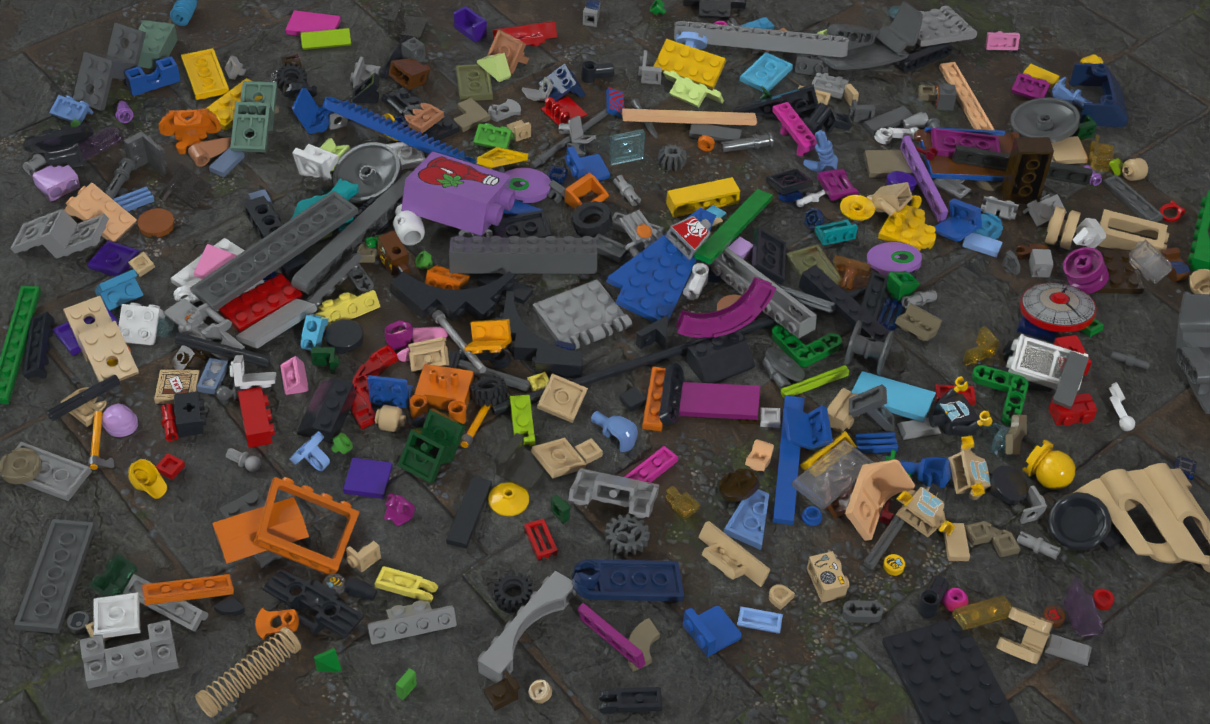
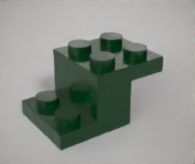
(431, 445)

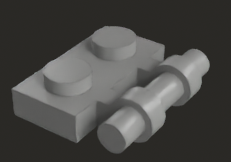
(830, 84)

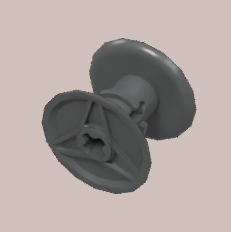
(868, 347)

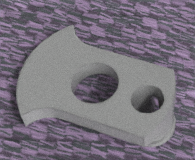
(510, 105)

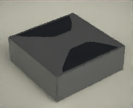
(579, 147)

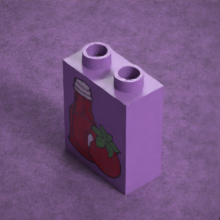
(458, 193)

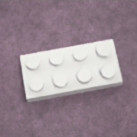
(185, 276)

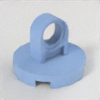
(691, 39)
(312, 453)

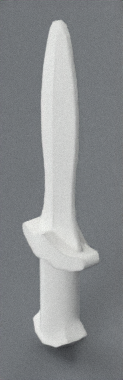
(810, 197)

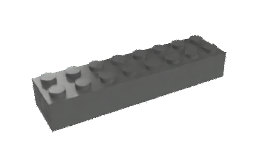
(523, 255)

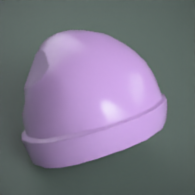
(119, 420)

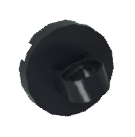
(295, 88)

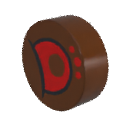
(1054, 614)

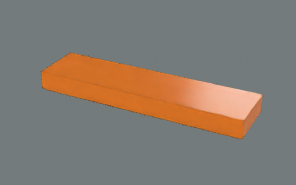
(651, 415)
(187, 589)

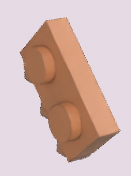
(424, 118)

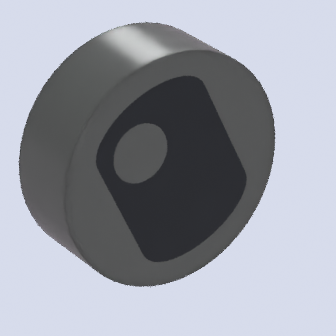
(77, 621)

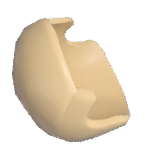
(1200, 281)

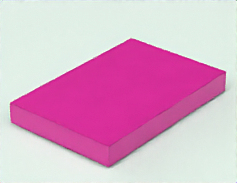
(310, 22)

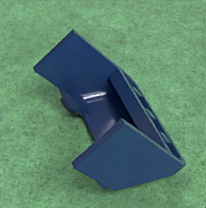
(1111, 107)

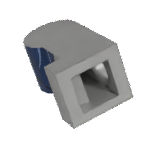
(592, 11)

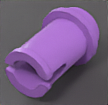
(1095, 178)

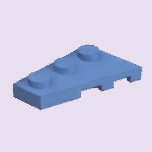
(749, 520)

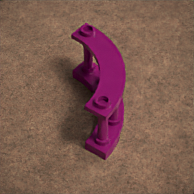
(730, 318)

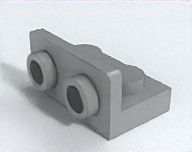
(362, 72)

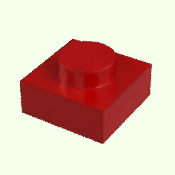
(170, 466)

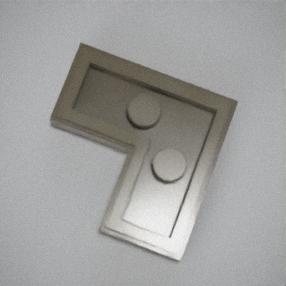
(472, 115)

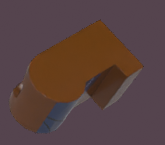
(1179, 270)

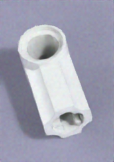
(696, 281)

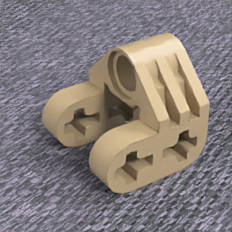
(1033, 640)

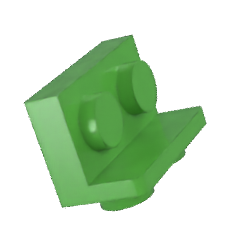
(492, 136)

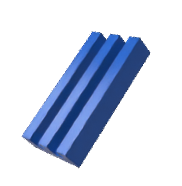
(876, 441)

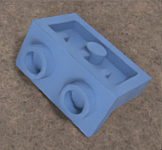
(68, 109)

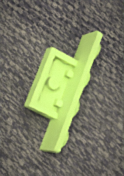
(691, 92)

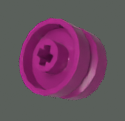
(1086, 269)

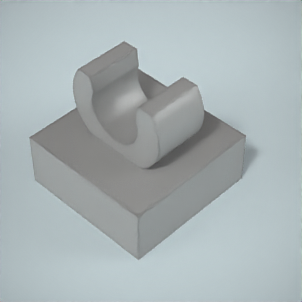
(234, 68)

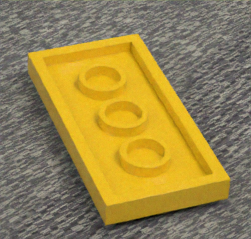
(690, 63)
(205, 74)
(225, 106)

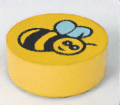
(894, 564)

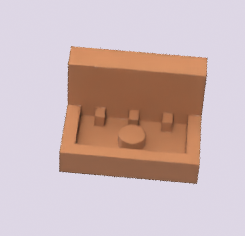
(511, 47)

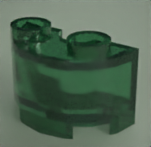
(115, 578)

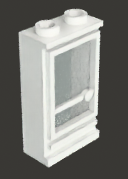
(1038, 361)

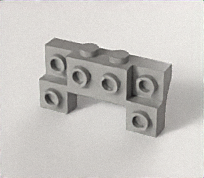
(614, 489)
(130, 660)

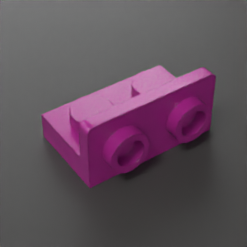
(1030, 87)

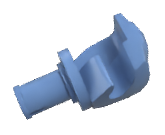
(1075, 98)
(618, 426)

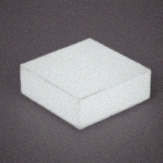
(770, 417)

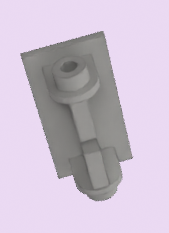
(1007, 208)

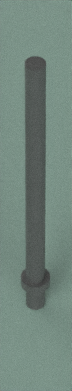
(540, 159)

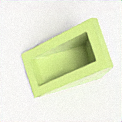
(496, 66)

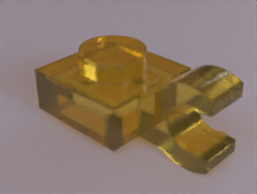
(682, 504)

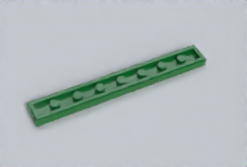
(733, 226)
(17, 339)

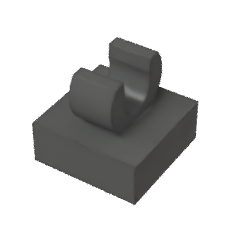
(558, 190)

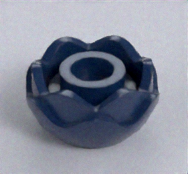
(814, 218)

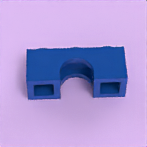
(165, 74)

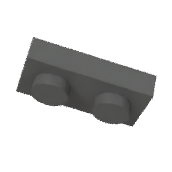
(610, 248)

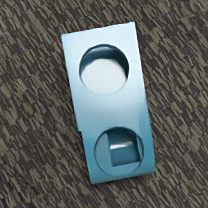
(313, 331)

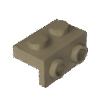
(919, 322)

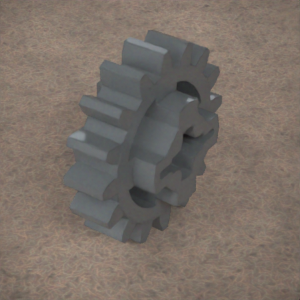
(625, 534)

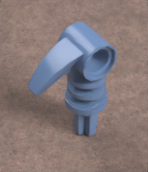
(828, 160)

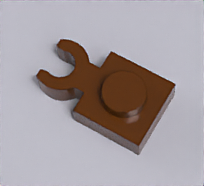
(1025, 252)

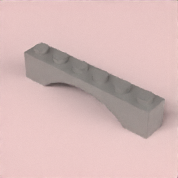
(551, 597)

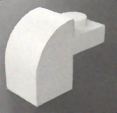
(1089, 233)

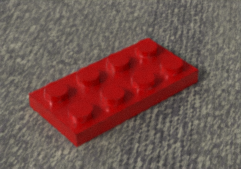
(259, 302)

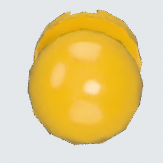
(1052, 468)

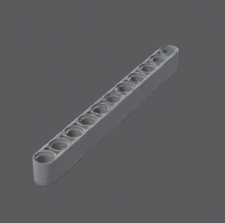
(767, 39)

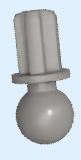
(251, 463)

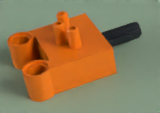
(443, 389)

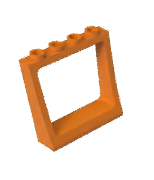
(294, 551)

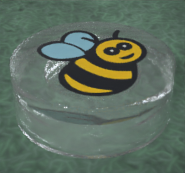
(335, 582)

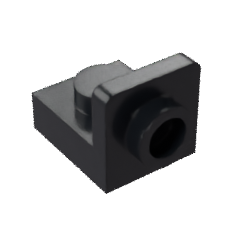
(837, 120)

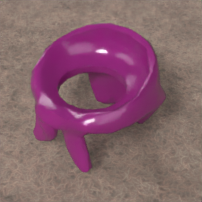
(400, 339)
(398, 509)

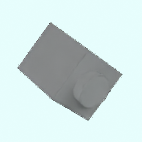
(1041, 263)

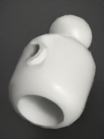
(408, 226)

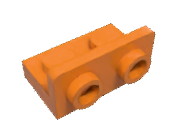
(442, 278)

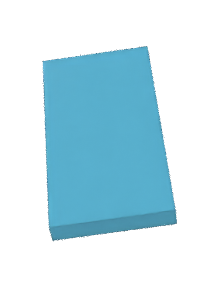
(901, 397)

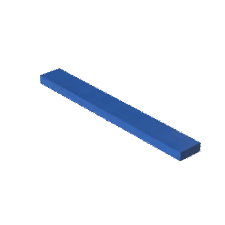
(787, 470)

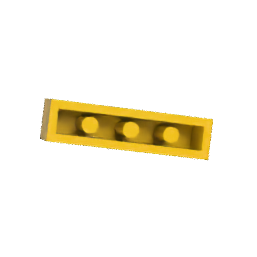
(704, 195)

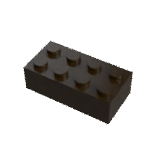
(1027, 169)

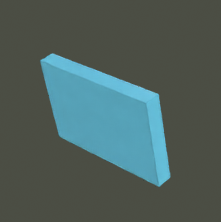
(766, 72)

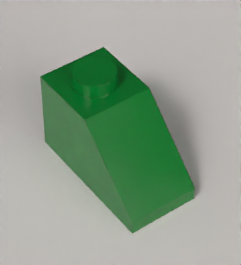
(901, 284)

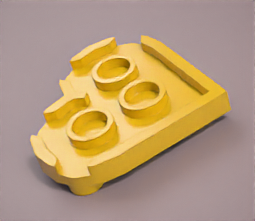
(911, 232)

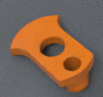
(265, 618)

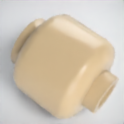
(1135, 169)
(390, 418)

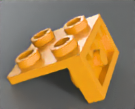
(489, 335)

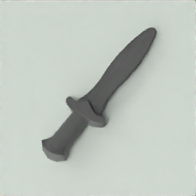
(635, 102)

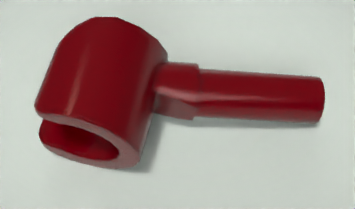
(930, 153)
(886, 516)

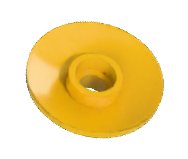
(857, 207)
(508, 505)

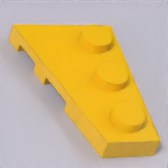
(500, 157)

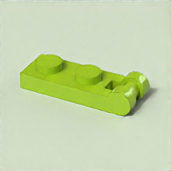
(522, 418)

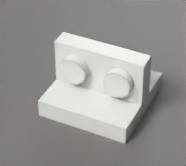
(314, 161)

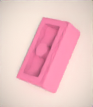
(294, 376)

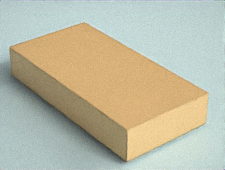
(957, 544)

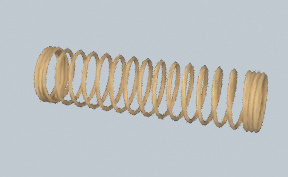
(205, 700)

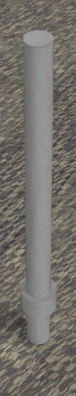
(439, 318)

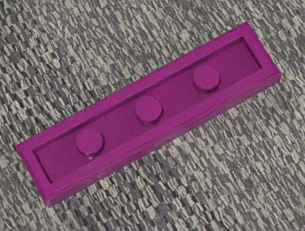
(611, 636)

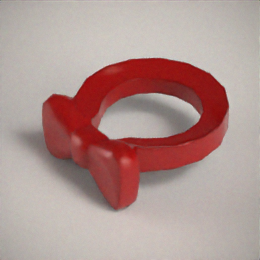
(1180, 211)

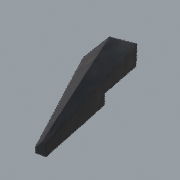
(801, 100)

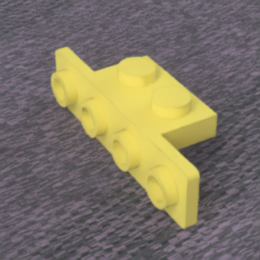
(348, 306)

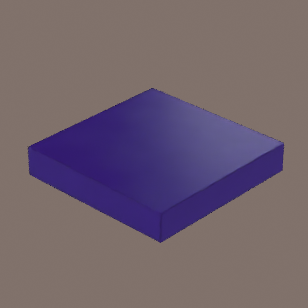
(113, 259)
(368, 478)

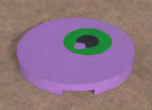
(529, 184)
(894, 258)

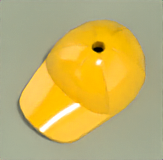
(146, 478)

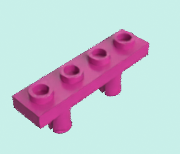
(794, 126)

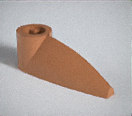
(205, 150)

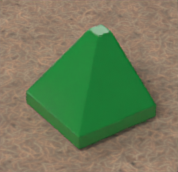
(327, 661)

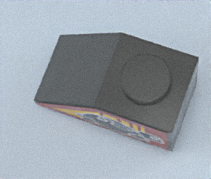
(945, 96)

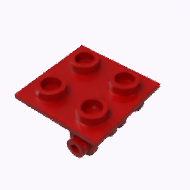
(562, 110)

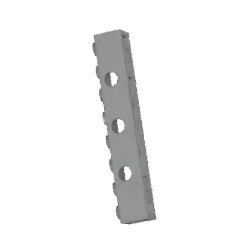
(780, 306)

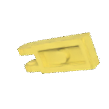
(405, 584)

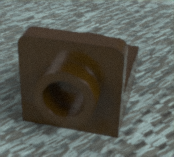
(295, 59)
(502, 692)

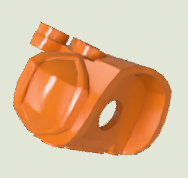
(189, 131)

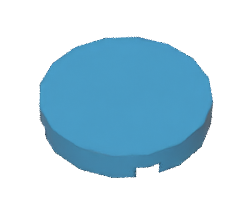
(991, 226)

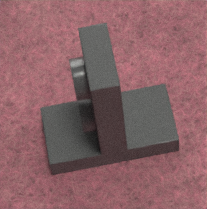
(873, 404)

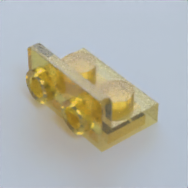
(1100, 155)

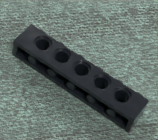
(265, 221)

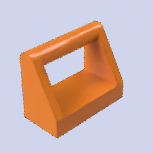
(582, 187)

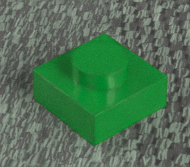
(1094, 328)

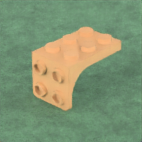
(94, 202)
(872, 489)

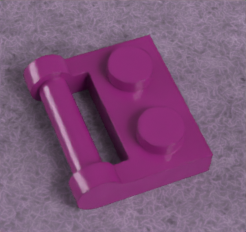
(832, 185)

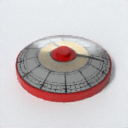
(1058, 307)

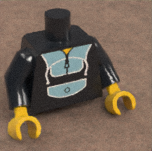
(955, 413)

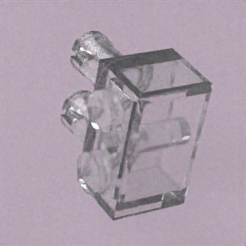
(1149, 261)

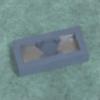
(212, 376)

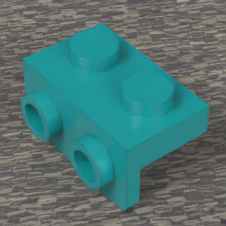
(836, 232)

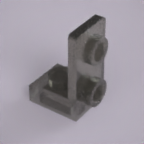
(320, 185)

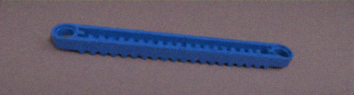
(392, 129)

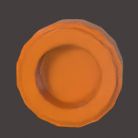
(705, 143)

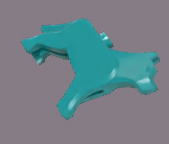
(343, 188)

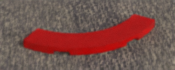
(378, 362)

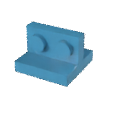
(119, 290)

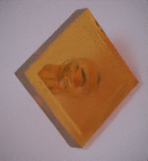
(851, 269)

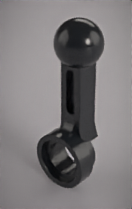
(486, 355)

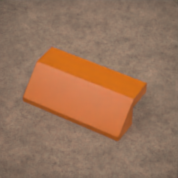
(239, 531)

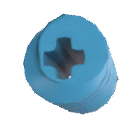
(183, 11)

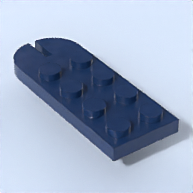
(628, 580)

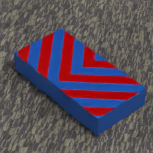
(615, 102)

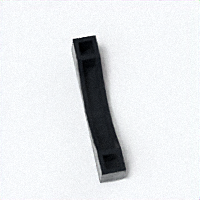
(818, 284)

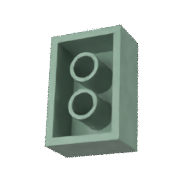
(158, 42)

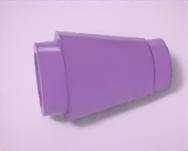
(124, 113)

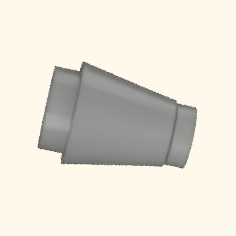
(918, 120)

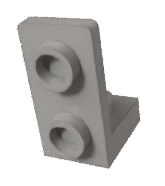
(648, 74)

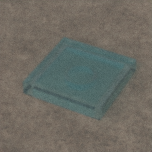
(627, 147)

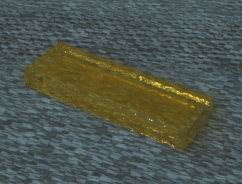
(982, 612)

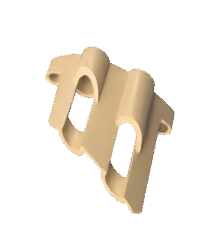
(1167, 502)

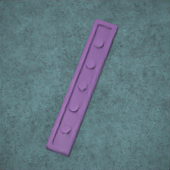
(923, 178)

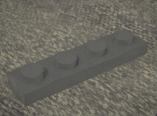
(339, 275)

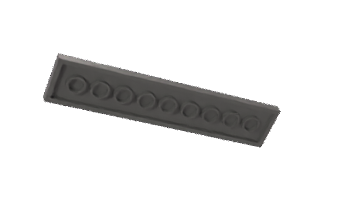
(273, 251)

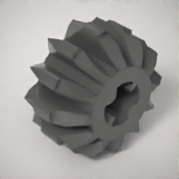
(672, 157)

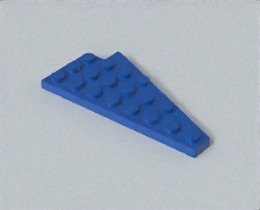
(655, 277)

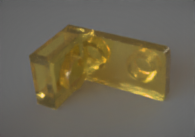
(987, 347)

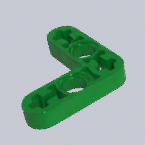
(800, 352)
(1008, 386)

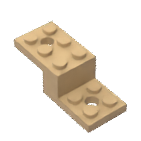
(100, 340)

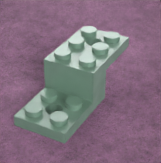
(254, 116)

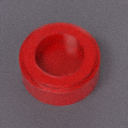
(1103, 599)

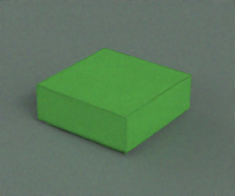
(406, 684)

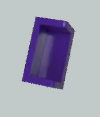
(470, 24)

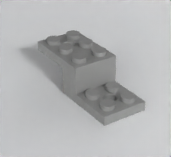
(60, 233)

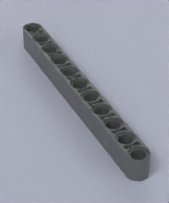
(348, 241)

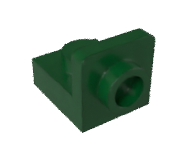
(1086, 129)
(325, 357)

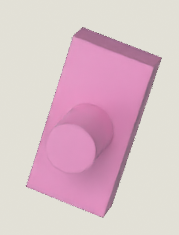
(1002, 41)

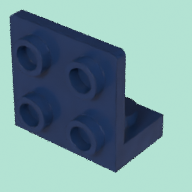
(563, 82)

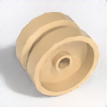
(1060, 227)

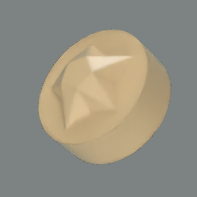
(540, 691)

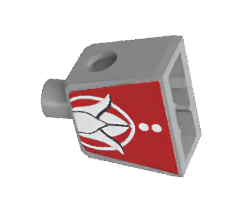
(689, 235)

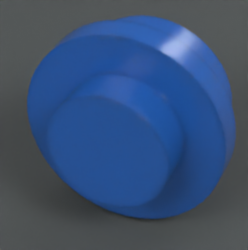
(812, 516)

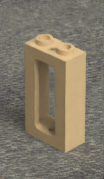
(1124, 241)

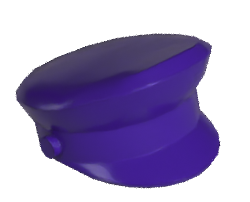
(901, 177)

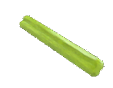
(815, 381)

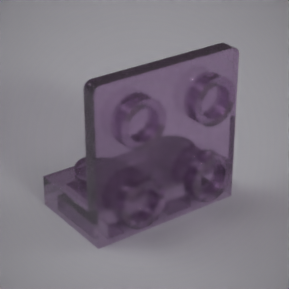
(1082, 611)

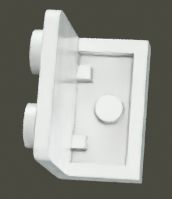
(140, 323)
(246, 381)

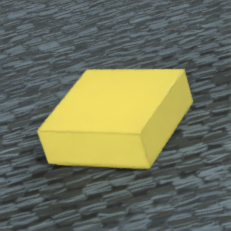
(538, 381)

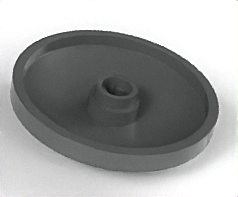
(1045, 119)
(372, 167)

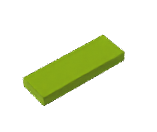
(325, 39)

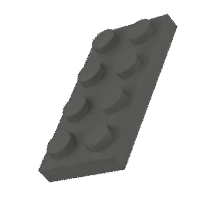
(244, 504)

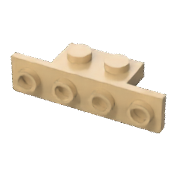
(730, 556)

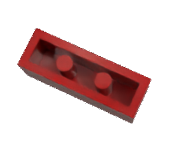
(256, 417)

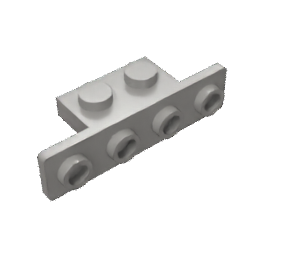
(411, 621)

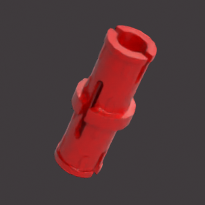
(169, 422)

